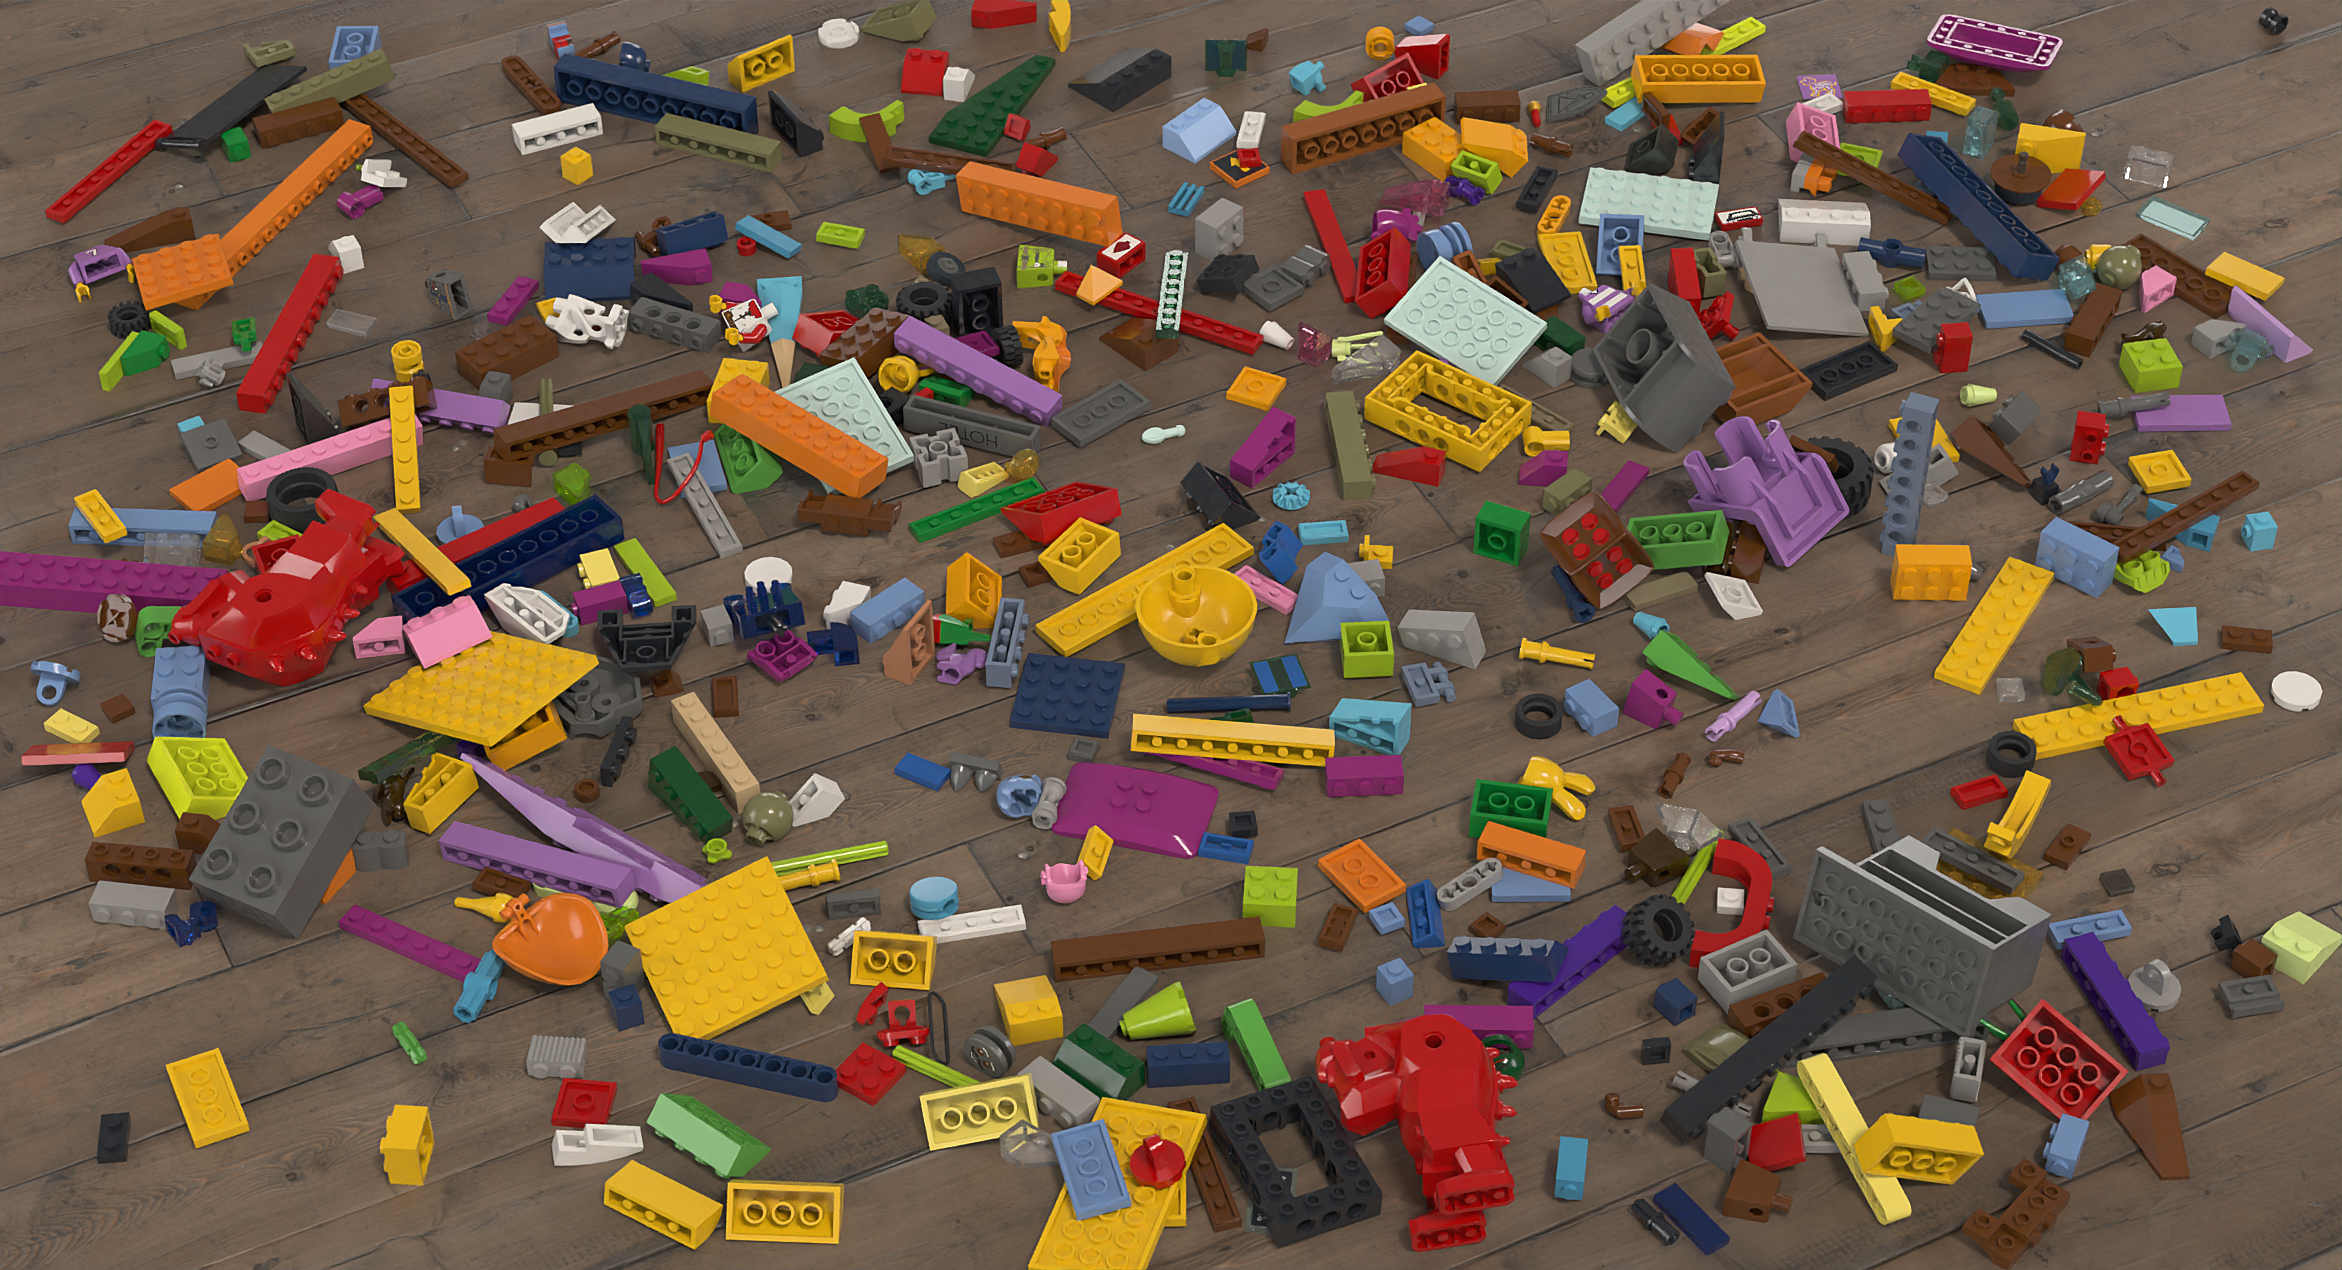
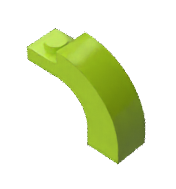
(1309, 109)
(845, 122)

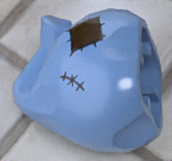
(1019, 795)

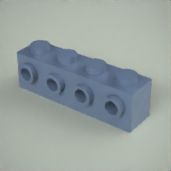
(1005, 643)

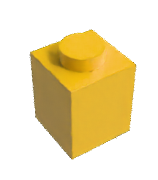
(576, 165)

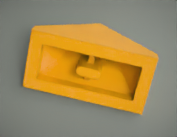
(1097, 285)

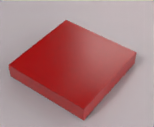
(583, 1103)
(1777, 1143)

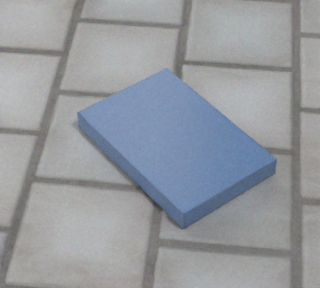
(709, 465)
(1526, 888)

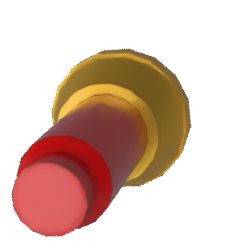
(1534, 110)

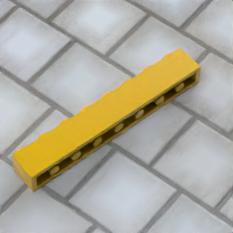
(1231, 740)

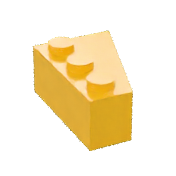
(439, 792)

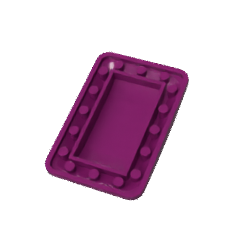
(1994, 44)
(1136, 808)

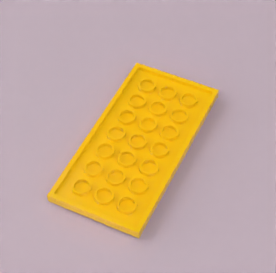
(1130, 1234)

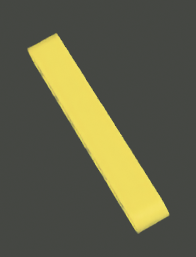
(1846, 1127)

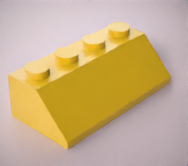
(784, 1211)

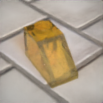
(918, 250)
(222, 542)

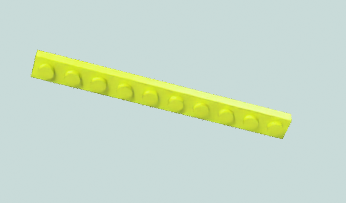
(1733, 37)

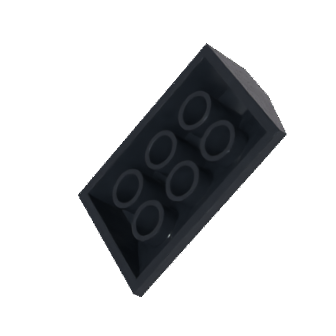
(1124, 77)

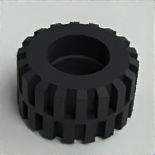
(925, 300)
(1674, 925)

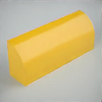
(662, 1204)

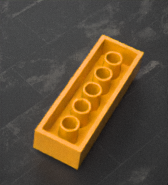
(1699, 78)

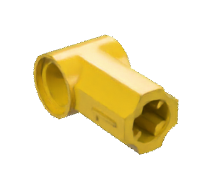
(1537, 440)

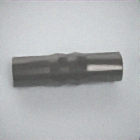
(2080, 492)

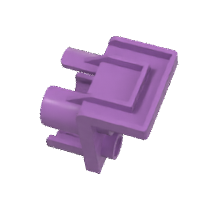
(1774, 487)

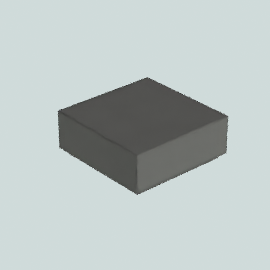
(1083, 750)

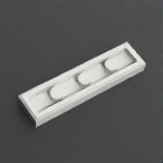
(975, 924)

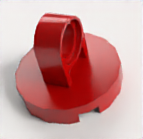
(1157, 1162)

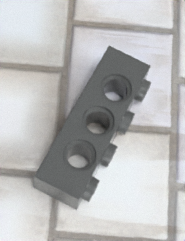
(674, 324)

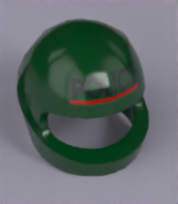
(1508, 1064)

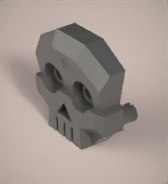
(599, 700)

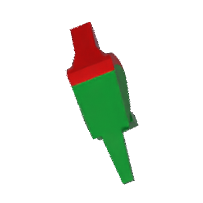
(951, 630)

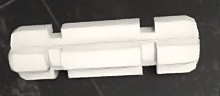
(846, 938)

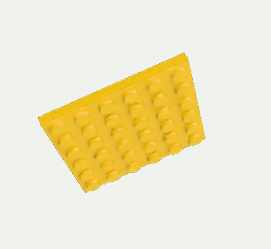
(726, 952)

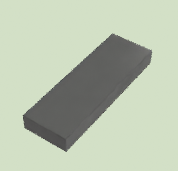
(1749, 834)

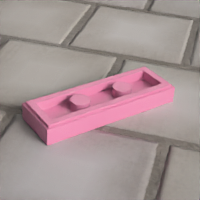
(1268, 590)

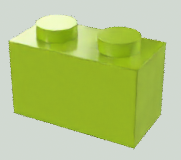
(1478, 170)

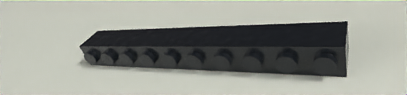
(1769, 1049)

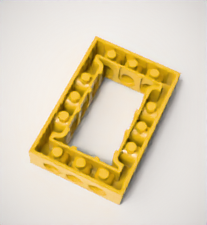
(1503, 411)

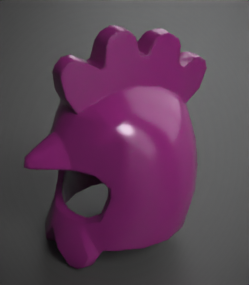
(1404, 221)

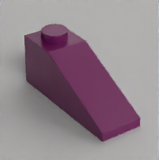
(680, 268)

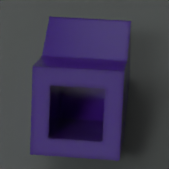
(470, 748)

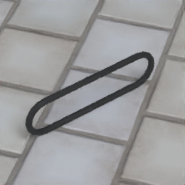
(945, 1028)

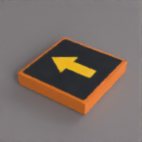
(1229, 169)

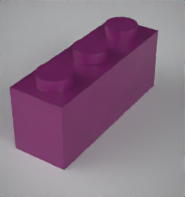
(1364, 775)

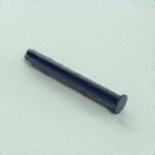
(1228, 703)

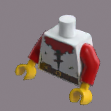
(745, 320)

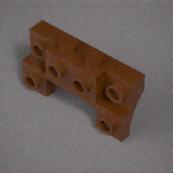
(848, 514)
(2023, 1221)

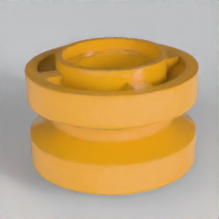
(1380, 51)

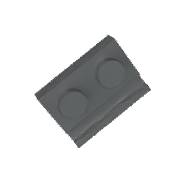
(2251, 996)

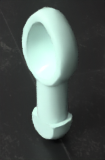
(1157, 435)

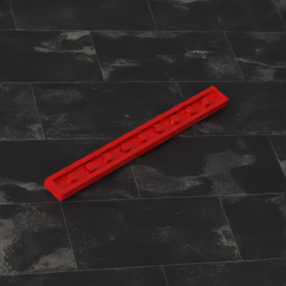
(1190, 322)

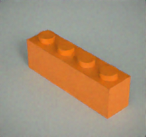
(1532, 854)

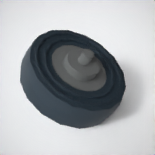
(942, 266)

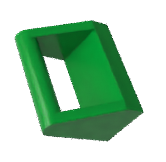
(948, 390)

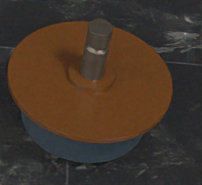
(2020, 178)

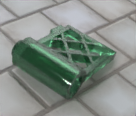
(642, 437)

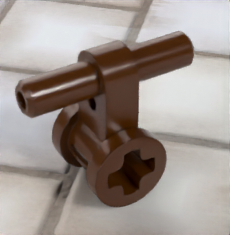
(649, 241)

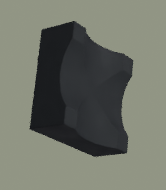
(1227, 273)

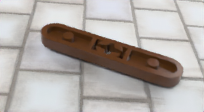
(521, 75)

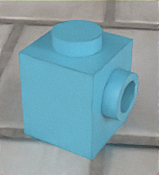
(2259, 531)

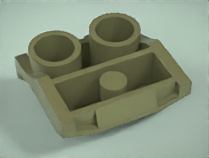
(1714, 1046)

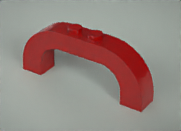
(1751, 870)

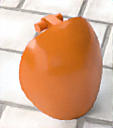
(553, 939)

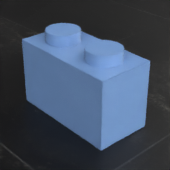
(1590, 708)

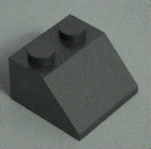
(1652, 152)

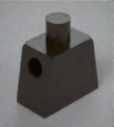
(1656, 860)

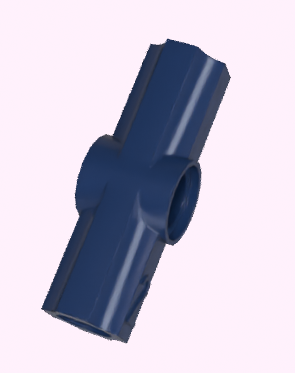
(1893, 252)

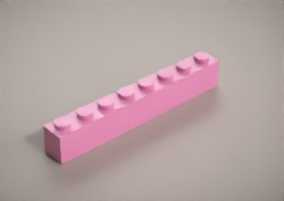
(330, 455)

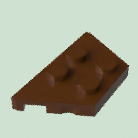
(1974, 80)

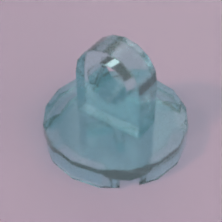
(2250, 345)

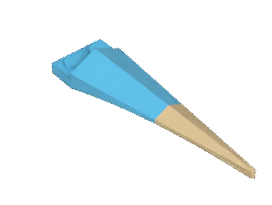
(787, 298)

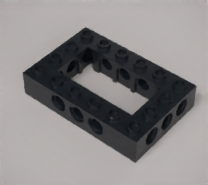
(1287, 1217)

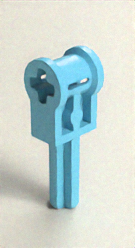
(928, 180)

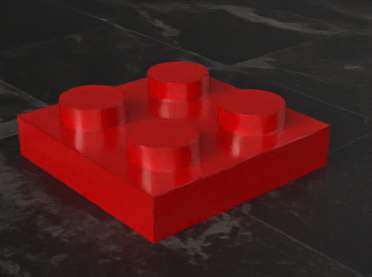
(869, 1074)

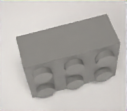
(1746, 969)

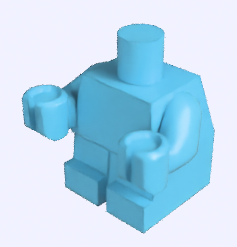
(1307, 76)

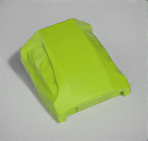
(2143, 572)

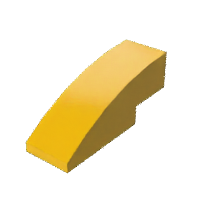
(1060, 23)

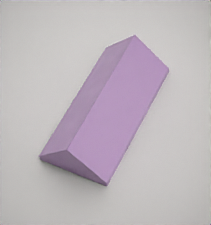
(2259, 320)

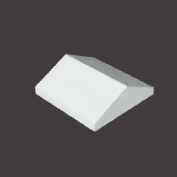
(1734, 596)

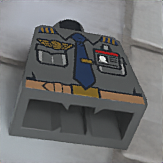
(449, 293)

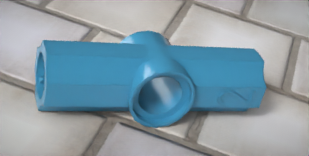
(479, 987)

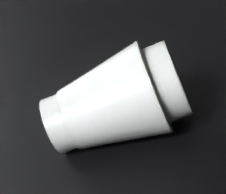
(1276, 335)

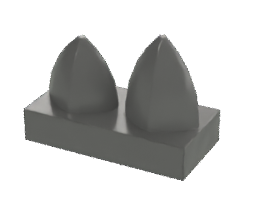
(965, 766)

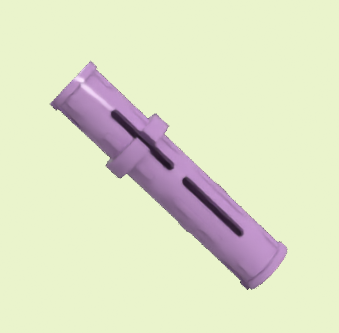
(1727, 721)

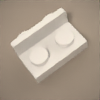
(379, 173)

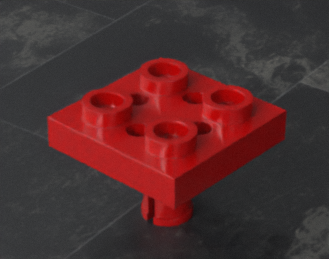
(1717, 317)

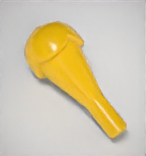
(488, 905)

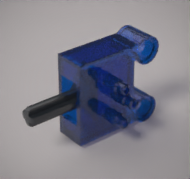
(765, 612)

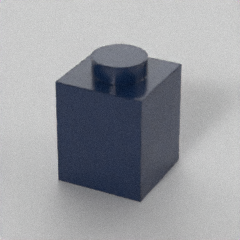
(1675, 1002)
(626, 1007)

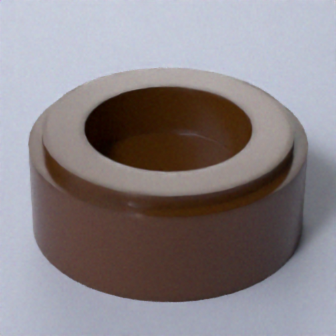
(587, 790)

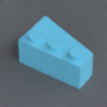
(1373, 724)

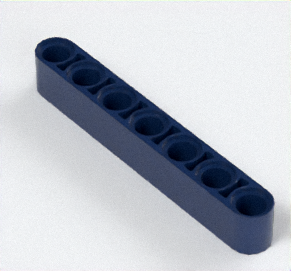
(748, 1067)

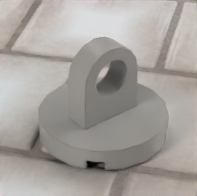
(2155, 986)

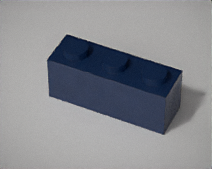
(692, 234)
(1188, 1064)

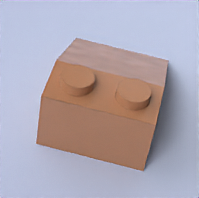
(912, 648)

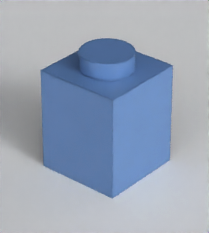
(1395, 981)

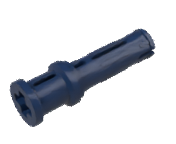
(1574, 598)

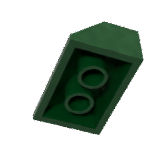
(1100, 1064)

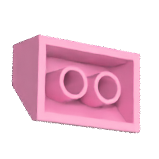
(1812, 121)
(446, 631)

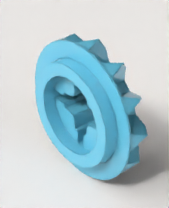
(1291, 501)

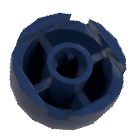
(634, 57)

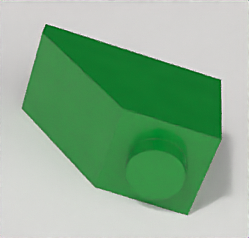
(145, 353)

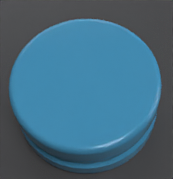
(934, 898)

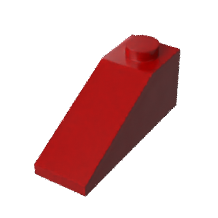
(1002, 13)
(1415, 464)

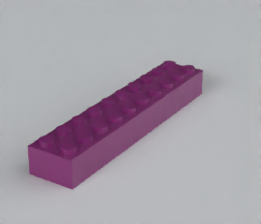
(83, 583)

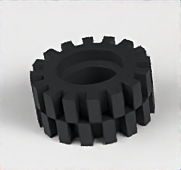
(128, 319)
(1009, 345)

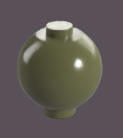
(2119, 266)
(767, 817)

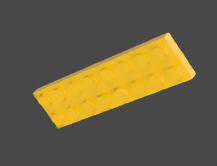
(1994, 625)

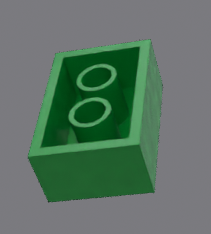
(1510, 805)

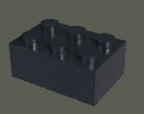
(976, 301)

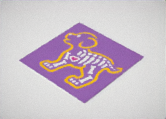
(1818, 85)

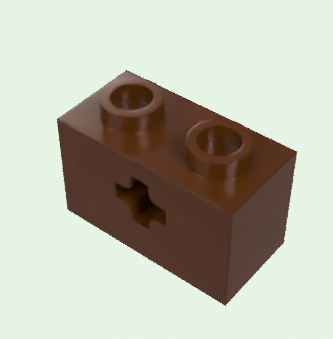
(2095, 653)

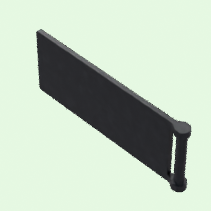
(230, 108)

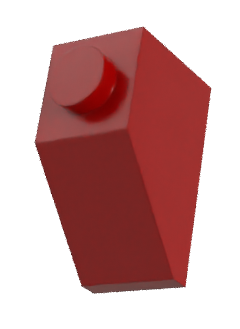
(1035, 160)

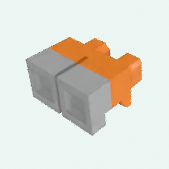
(1812, 175)

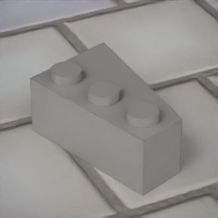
(1444, 635)

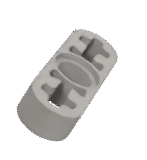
(1484, 873)

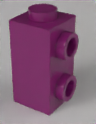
(598, 598)

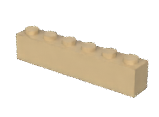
(714, 750)

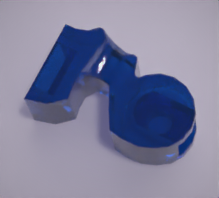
(637, 596)
(202, 919)

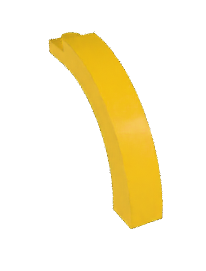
(2014, 827)

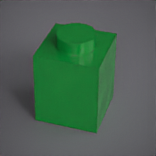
(235, 145)

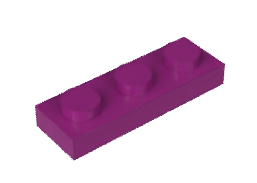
(513, 300)

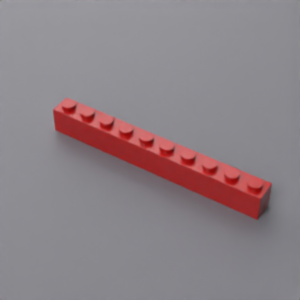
(289, 333)

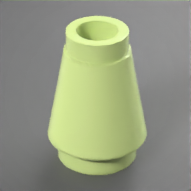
(1976, 395)

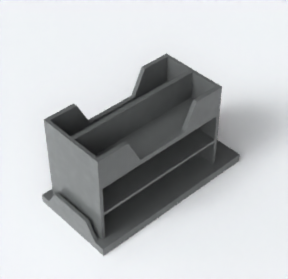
(1922, 932)

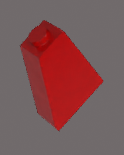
(1427, 52)
(1683, 277)

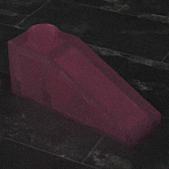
(1421, 196)

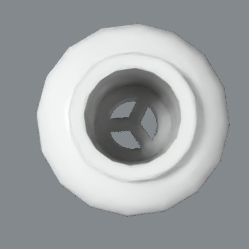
(1884, 456)

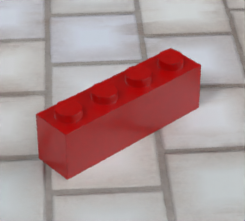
(1886, 106)

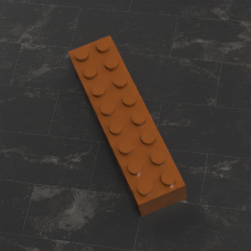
(1358, 128)

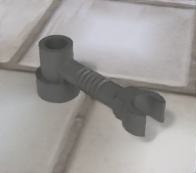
(2114, 515)

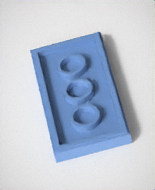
(2024, 309)
(1090, 1170)

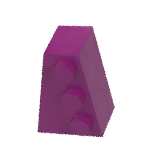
(1264, 449)

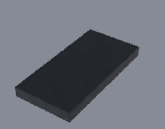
(1848, 370)

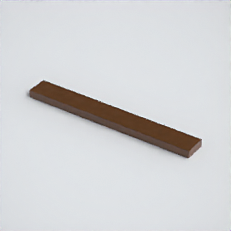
(1873, 177)
(2185, 516)

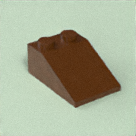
(1138, 343)

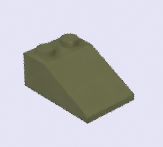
(901, 20)

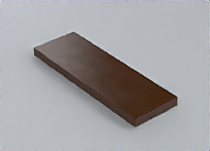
(2191, 284)

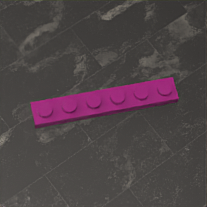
(1242, 770)
(408, 943)

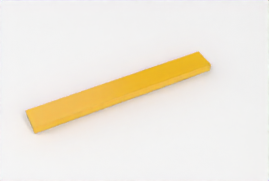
(422, 551)

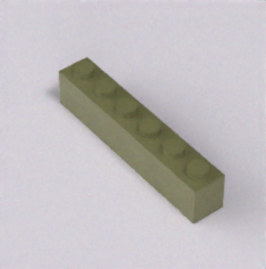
(339, 82)
(718, 142)
(1348, 445)

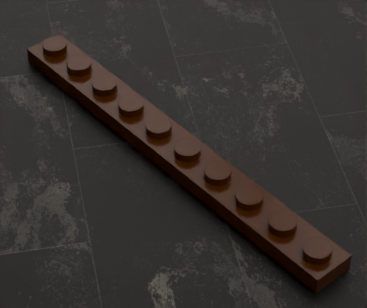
(406, 140)

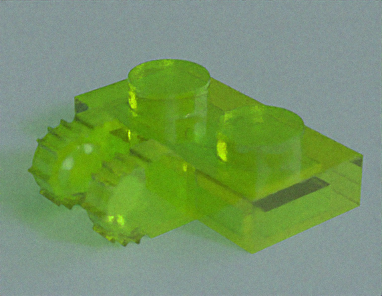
(617, 920)

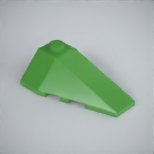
(1675, 656)

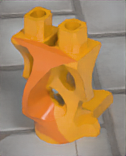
(1050, 354)

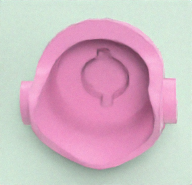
(1064, 881)

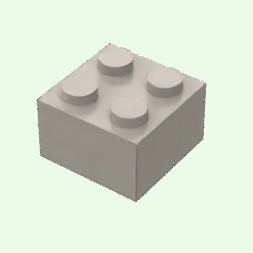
(1219, 229)

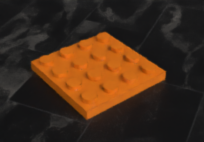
(182, 271)

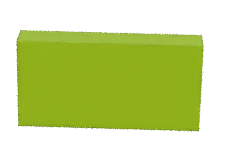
(164, 326)

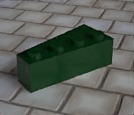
(688, 795)

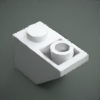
(844, 600)

